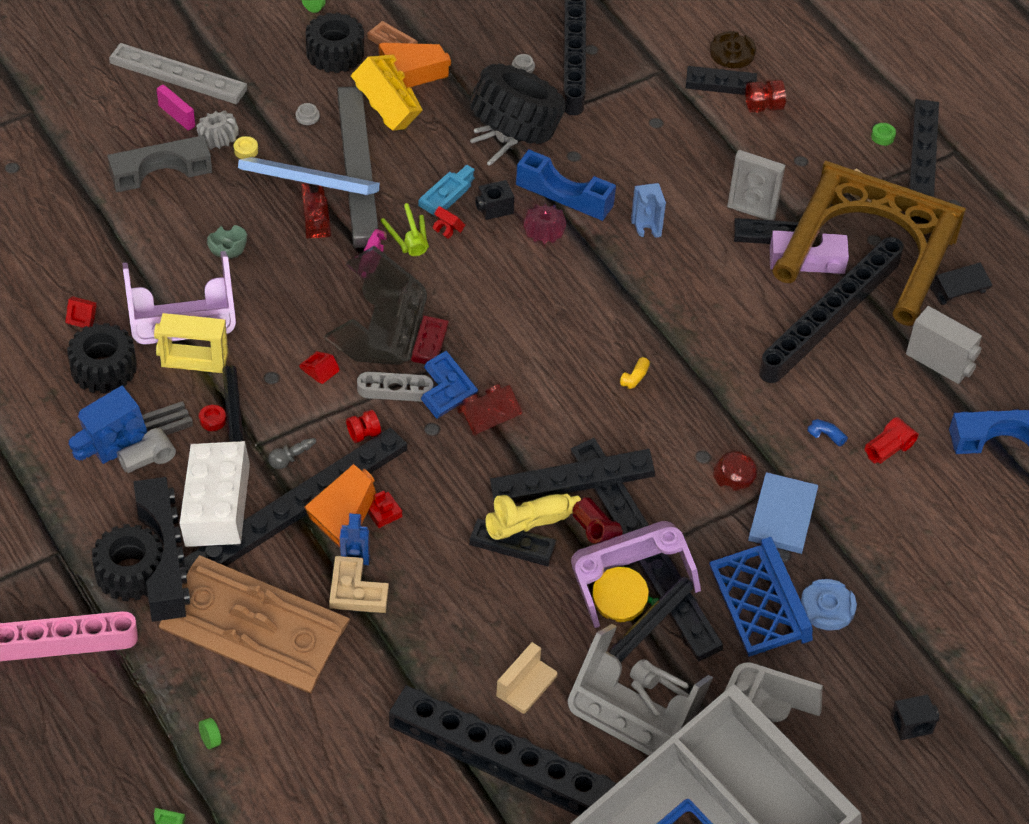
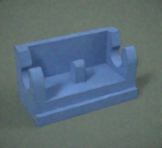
(648, 209)

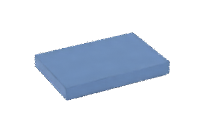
(783, 512)

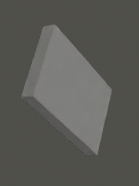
(756, 185)

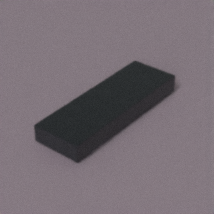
(759, 230)
(519, 545)

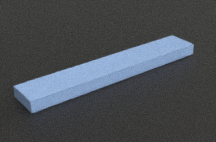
(309, 176)

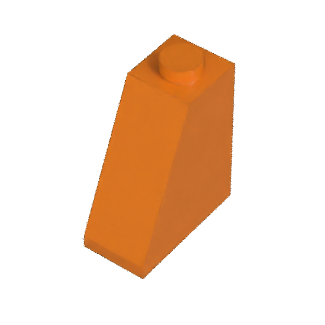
(418, 61)
(347, 494)

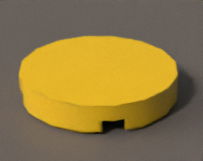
(620, 594)

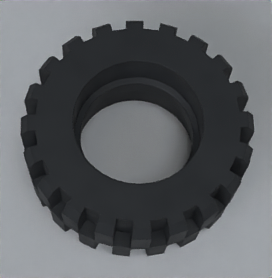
(517, 103)

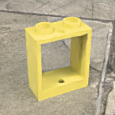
(187, 356)

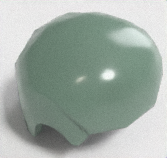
(230, 241)

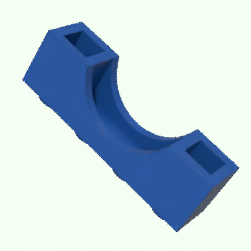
(539, 175)
(973, 429)

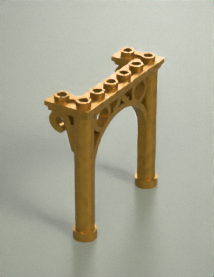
(886, 201)

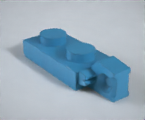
(447, 190)

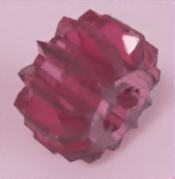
(544, 223)

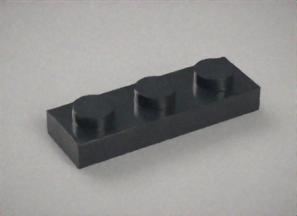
(718, 80)

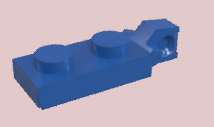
(355, 539)

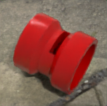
(363, 426)

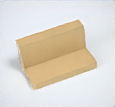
(525, 679)

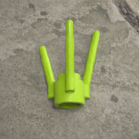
(415, 241)

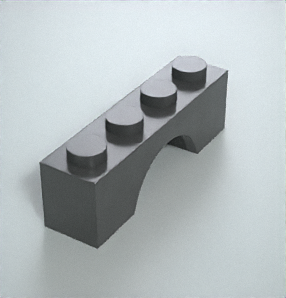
(186, 155)

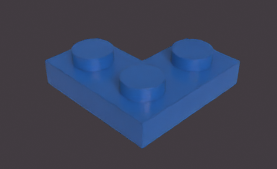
(451, 388)

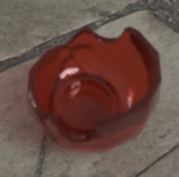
(735, 470)

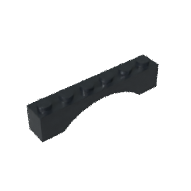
(923, 149)
(164, 586)

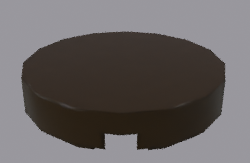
(732, 50)

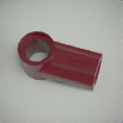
(595, 522)

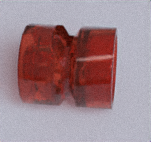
(765, 96)

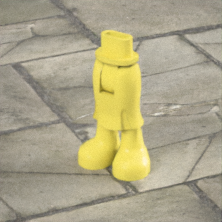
(511, 519)

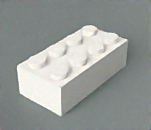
(215, 494)

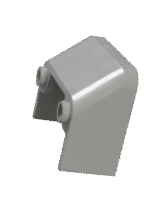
(776, 691)
(622, 711)

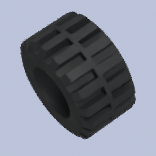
(334, 42)
(102, 342)
(122, 545)

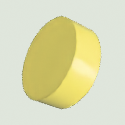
(245, 147)

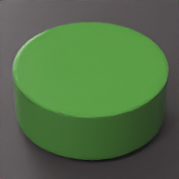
(314, 5)
(883, 134)
(210, 733)

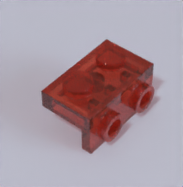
(491, 409)

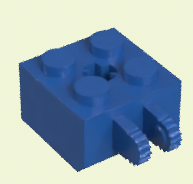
(108, 427)

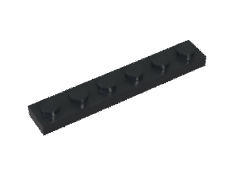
(575, 476)

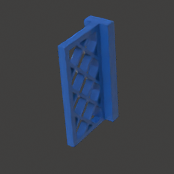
(780, 584)

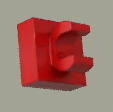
(447, 220)
(80, 312)
(384, 509)

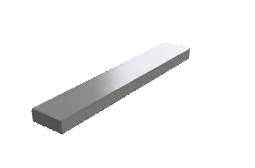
(178, 73)

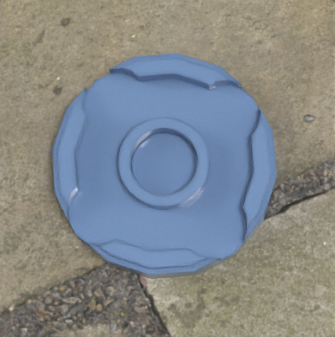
(829, 604)

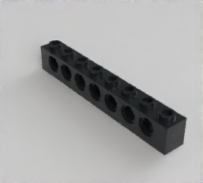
(484, 754)

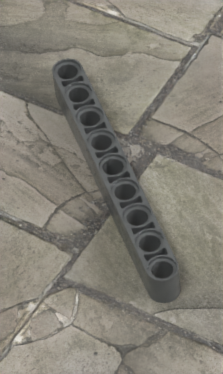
(357, 163)

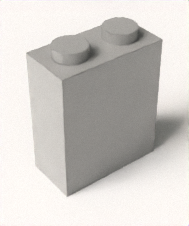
(944, 345)

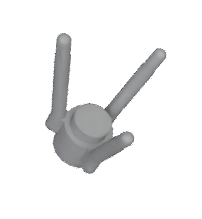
(510, 141)
(648, 676)

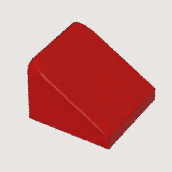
(320, 366)

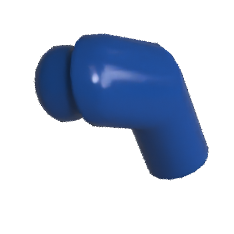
(831, 430)

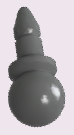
(280, 458)

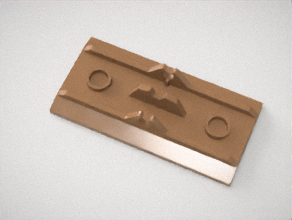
(257, 624)

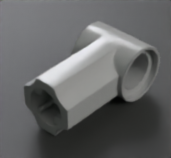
(153, 448)

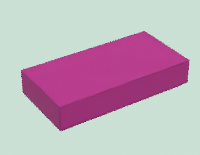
(175, 107)

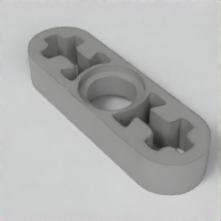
(386, 379)

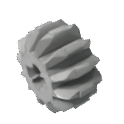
(218, 129)

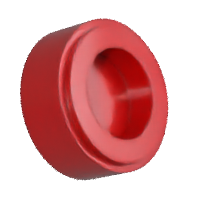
(212, 418)

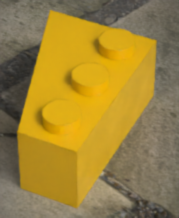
(386, 91)

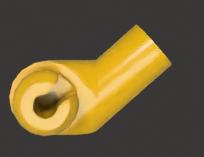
(638, 373)

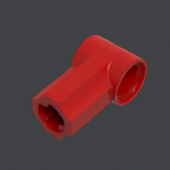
(895, 437)

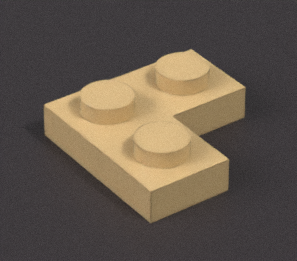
(353, 594)

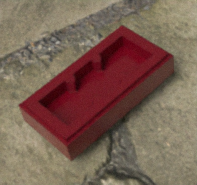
(429, 339)

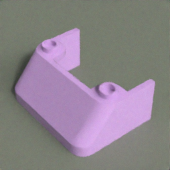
(145, 315)
(628, 548)

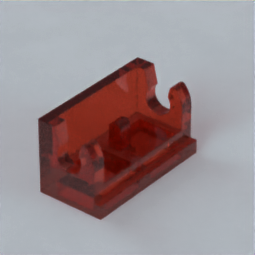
(315, 212)

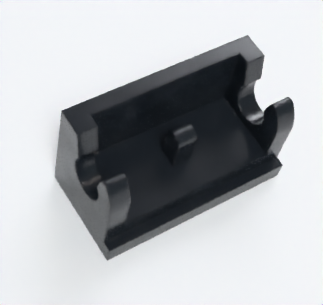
(960, 282)

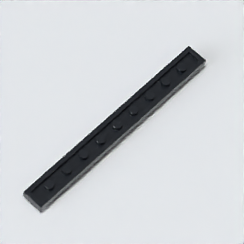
(292, 505)
(657, 568)

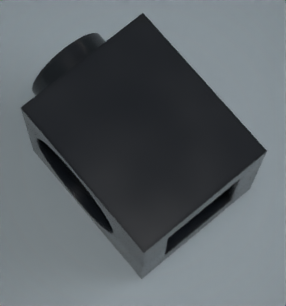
(495, 200)
(914, 717)

